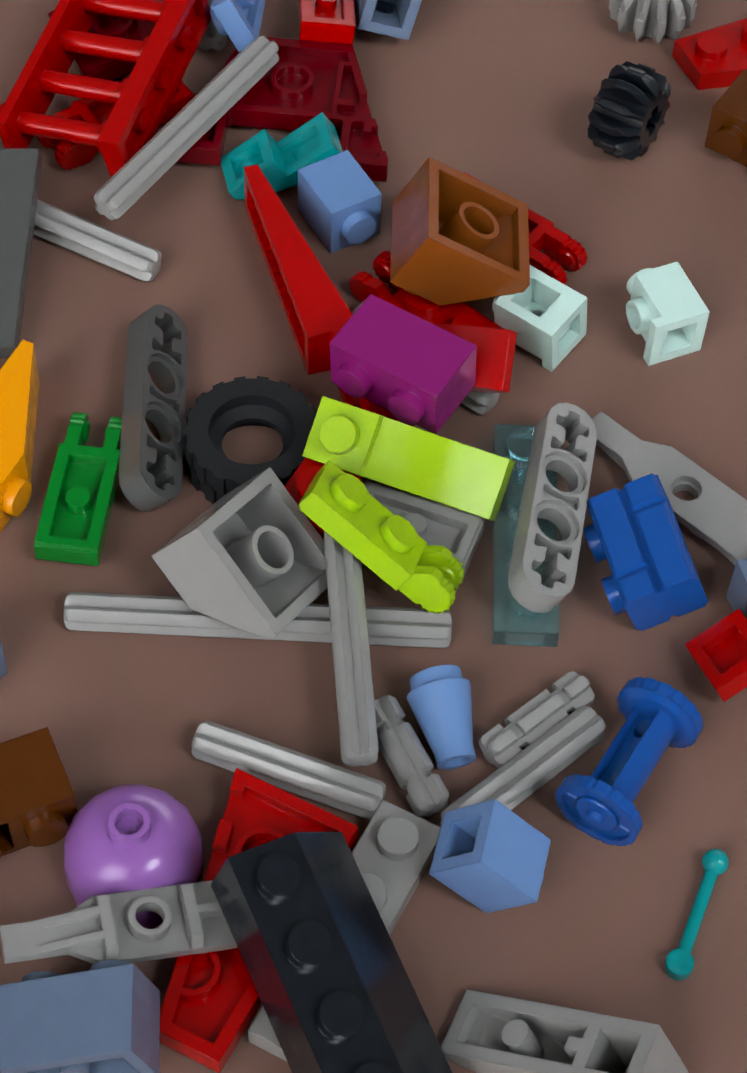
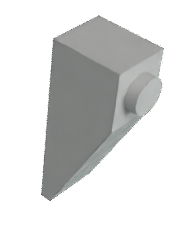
(534, 1037)

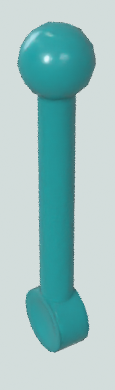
(679, 961)

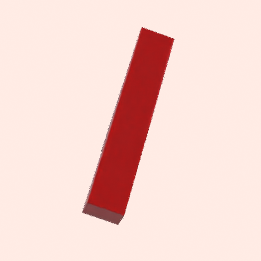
(304, 288)

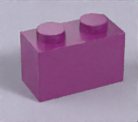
(402, 364)

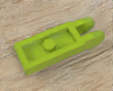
(381, 539)

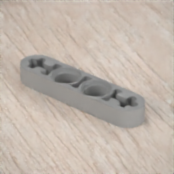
(561, 508)

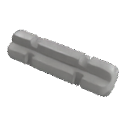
(536, 718)
(408, 759)

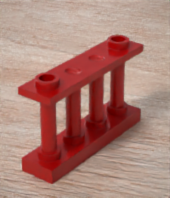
(137, 99)

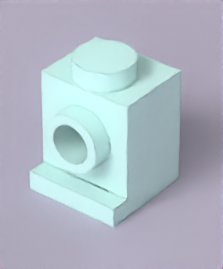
(666, 312)
(546, 317)

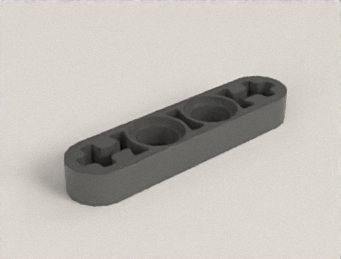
(149, 467)

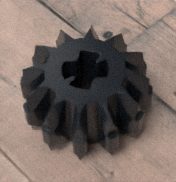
(629, 110)

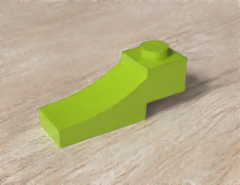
(408, 458)

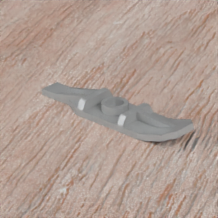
(714, 514)
(108, 929)

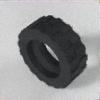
(238, 405)

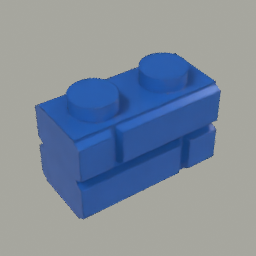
(645, 553)

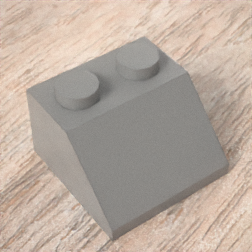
(248, 559)

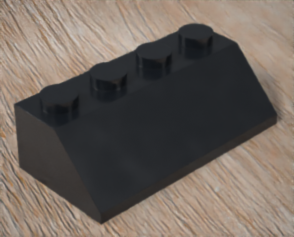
(324, 959)

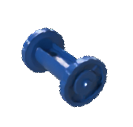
(655, 720)

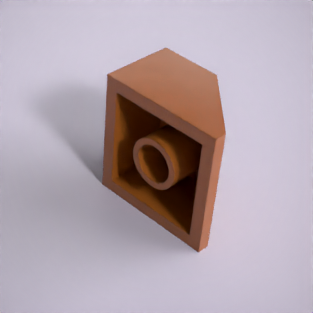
(458, 238)

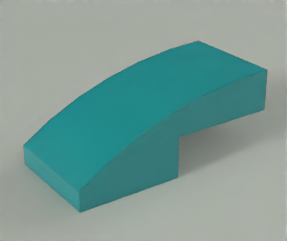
(281, 159)

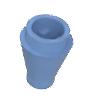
(444, 713)

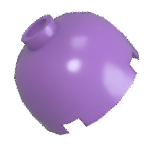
(130, 843)

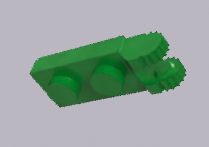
(80, 495)

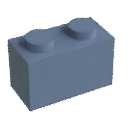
(81, 1022)

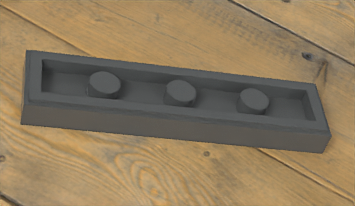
(18, 202)

